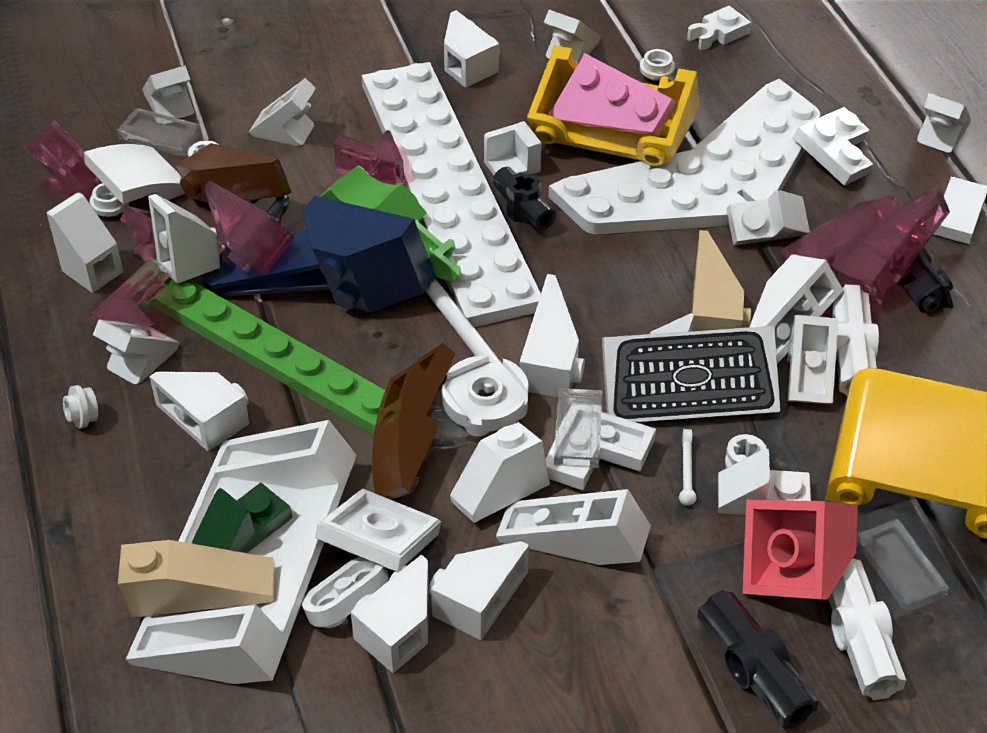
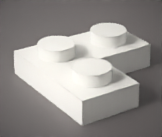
(832, 144)
(620, 443)

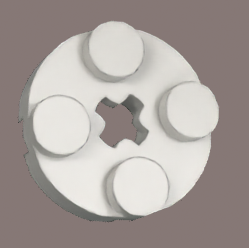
(482, 413)

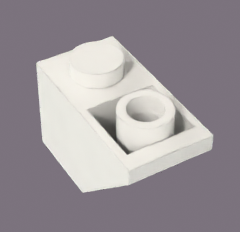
(469, 51)
(84, 243)
(395, 617)

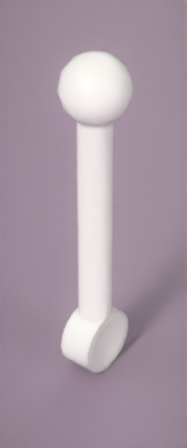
(687, 495)

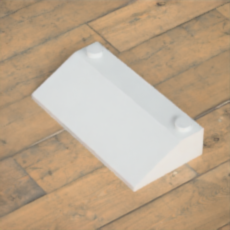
(245, 642)

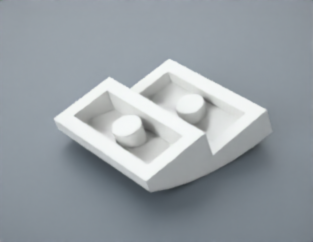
(134, 172)

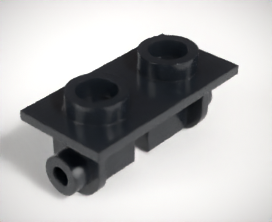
(929, 285)

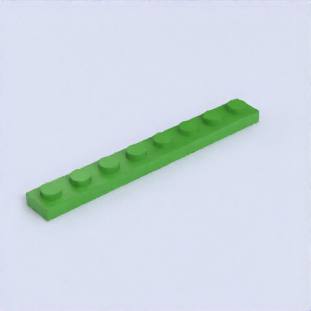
(272, 352)

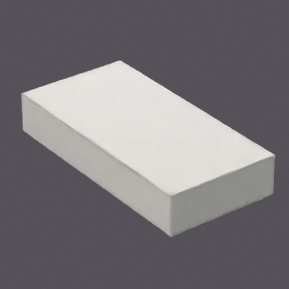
(965, 204)

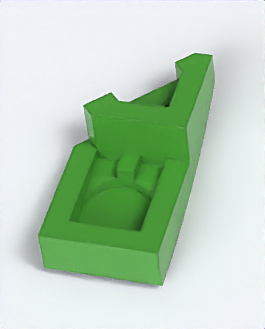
(440, 255)

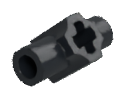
(524, 198)

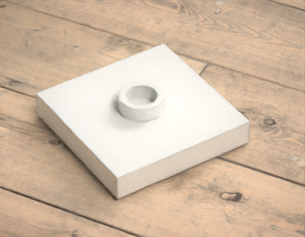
(378, 529)

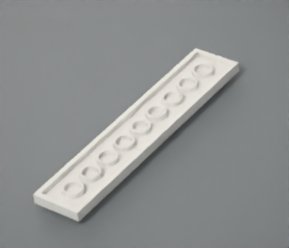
(453, 193)

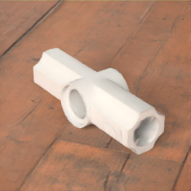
(856, 335)
(866, 633)

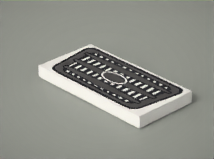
(691, 374)

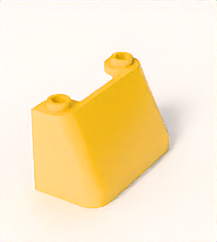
(648, 148)
(913, 441)

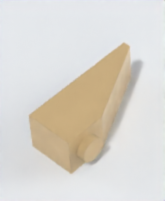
(716, 291)
(191, 577)

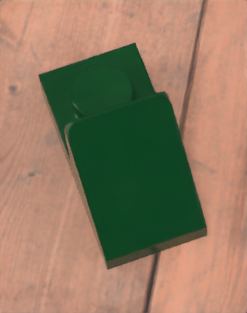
(242, 522)

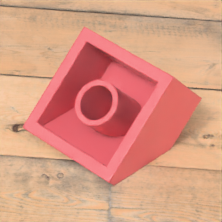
(797, 547)

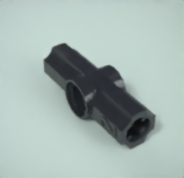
(757, 659)

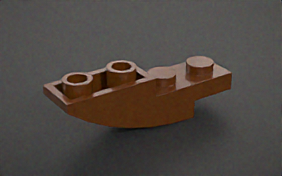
(403, 424)

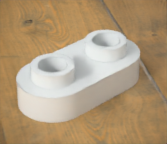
(337, 595)

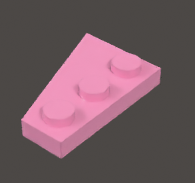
(612, 100)

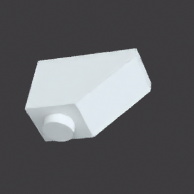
(182, 240)
(202, 404)
(501, 472)
(478, 586)

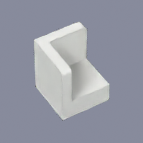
(513, 147)

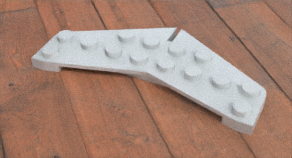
(734, 164)

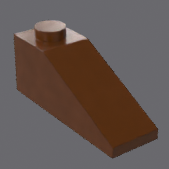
(236, 170)

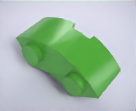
(363, 190)

